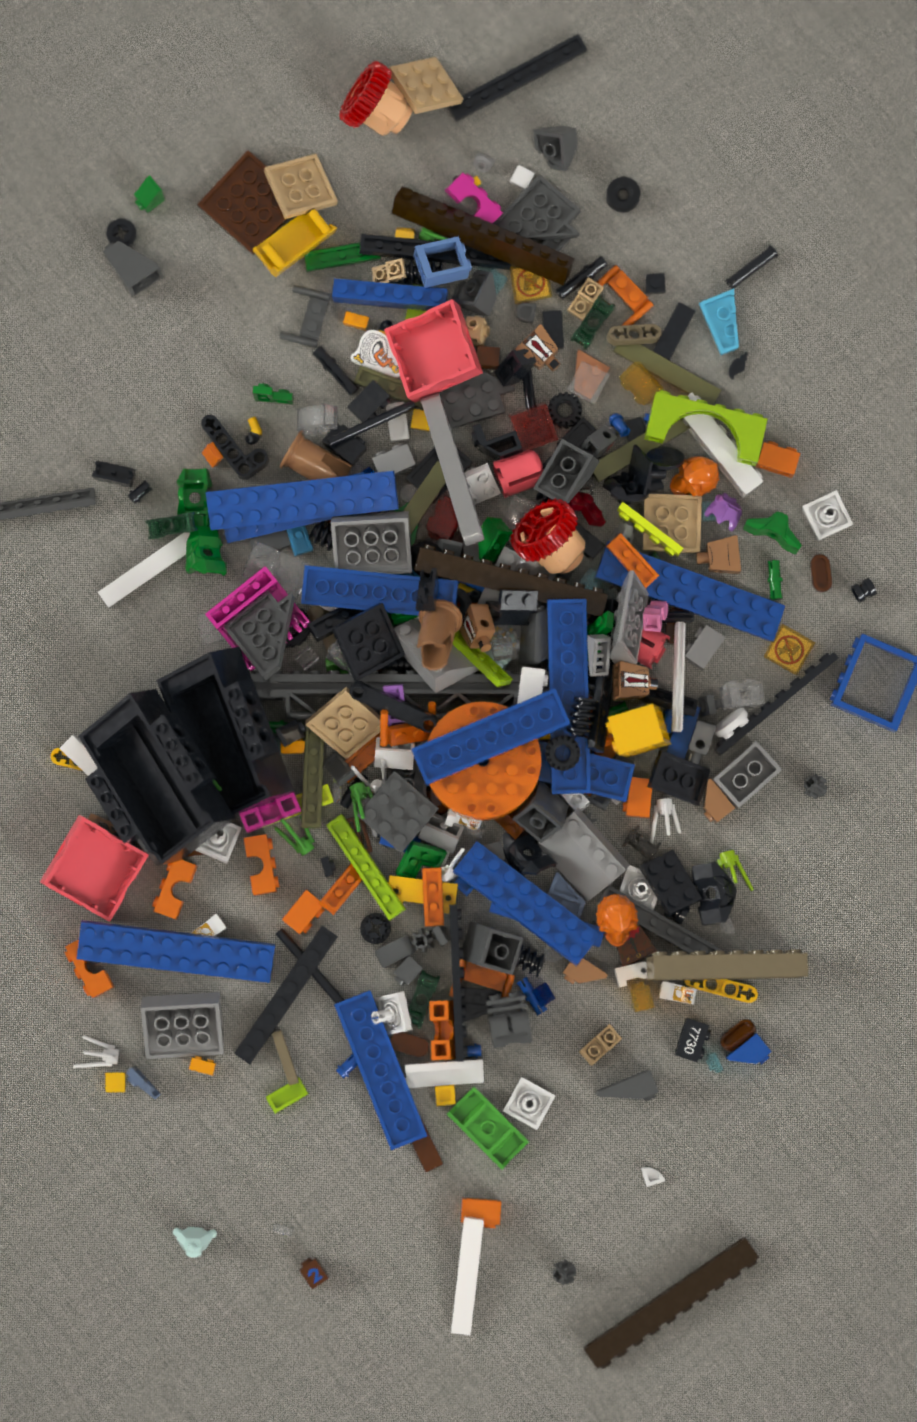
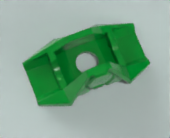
(190, 482)
(776, 528)
(197, 560)

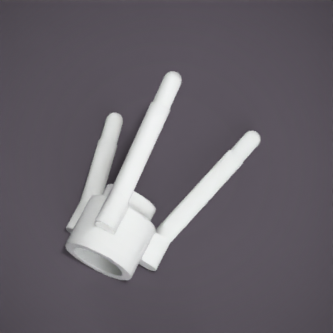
(375, 784)
(665, 808)
(447, 871)
(109, 1055)

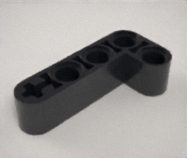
(230, 445)

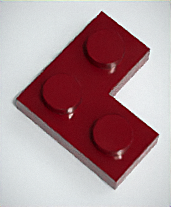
(585, 503)

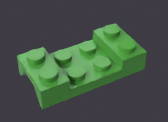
(487, 1128)

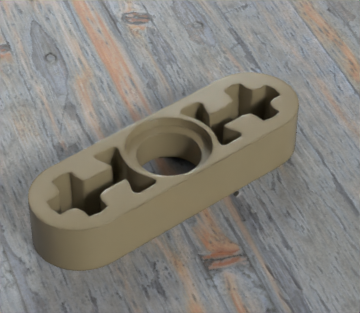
(626, 339)
(285, 1057)

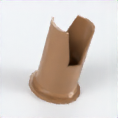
(313, 461)
(438, 633)

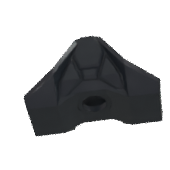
(523, 863)
(713, 876)

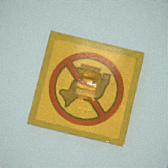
(528, 286)
(789, 649)

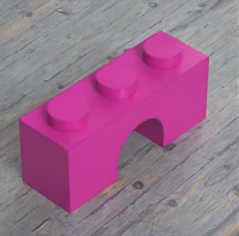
(464, 187)
(270, 813)

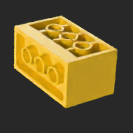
(638, 731)

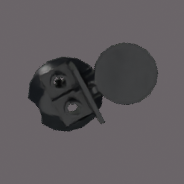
(642, 470)

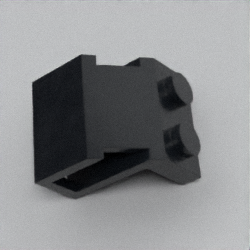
(488, 447)
(514, 606)

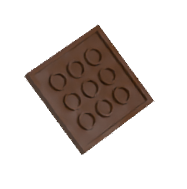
(244, 203)

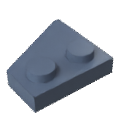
(566, 895)
(136, 1078)

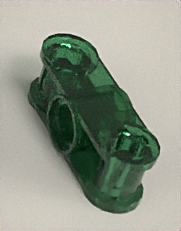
(600, 311)
(181, 523)
(426, 988)

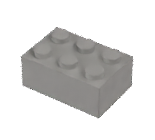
(747, 775)

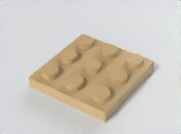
(425, 85)
(300, 186)
(677, 518)
(345, 723)

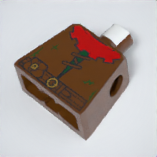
(635, 947)

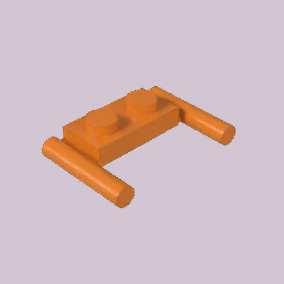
(628, 292)
(403, 733)
(486, 977)

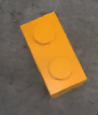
(356, 321)
(294, 748)
(202, 1066)

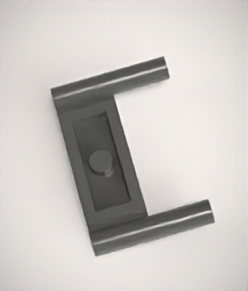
(313, 317)

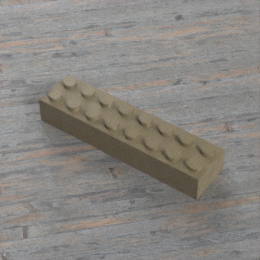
(727, 966)

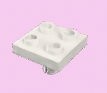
(481, 483)
(827, 515)
(222, 843)
(637, 887)
(393, 1013)
(529, 1103)

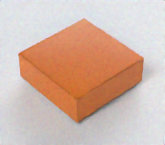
(212, 454)

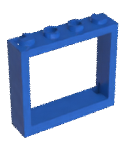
(845, 676)

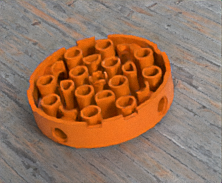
(489, 789)

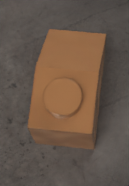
(715, 803)
(583, 972)

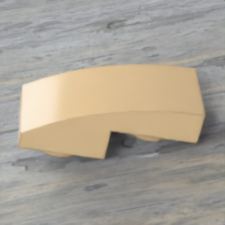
(389, 272)
(585, 299)
(600, 1045)

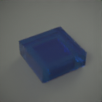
(543, 994)

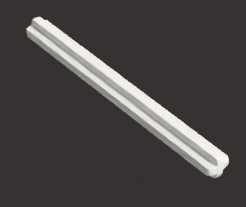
(678, 676)

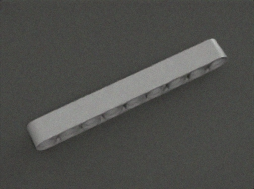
(452, 469)

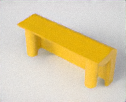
(293, 241)

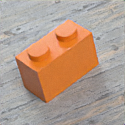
(778, 459)
(638, 799)
(303, 913)
(482, 1208)

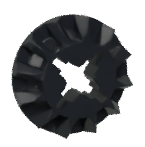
(126, 226)
(378, 919)

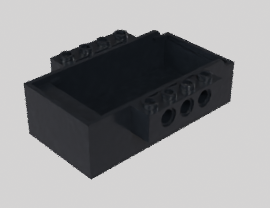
(228, 727)
(153, 778)

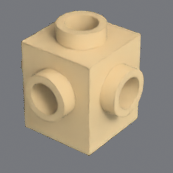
(477, 329)

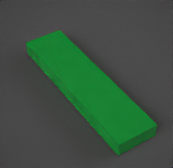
(336, 257)

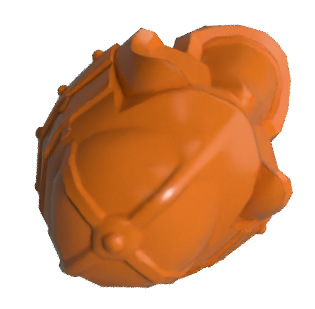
(695, 476)
(616, 917)

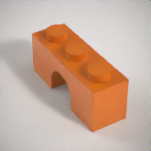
(265, 881)
(166, 903)
(94, 983)
(444, 1041)

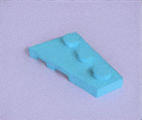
(721, 320)

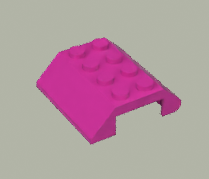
(243, 597)

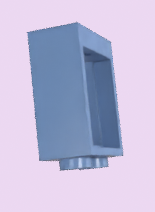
(445, 276)

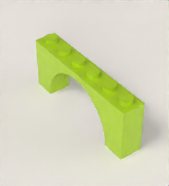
(746, 428)

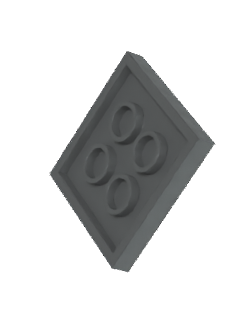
(398, 811)

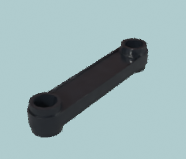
(396, 707)

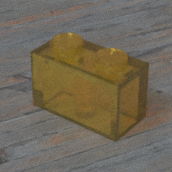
(640, 383)
(640, 997)

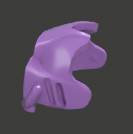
(724, 510)

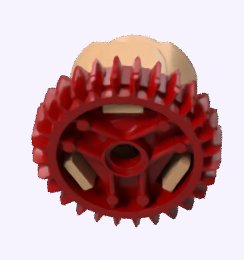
(375, 102)
(550, 537)

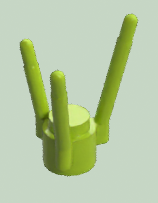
(730, 860)

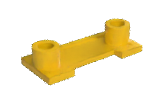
(412, 890)

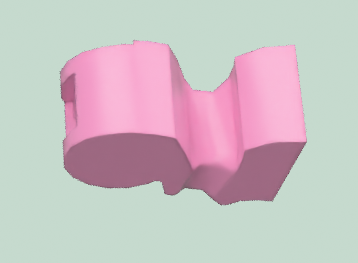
(654, 614)

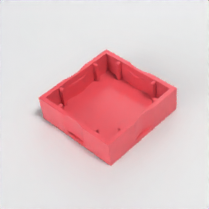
(433, 351)
(94, 868)

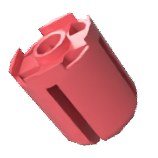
(518, 472)
(651, 647)

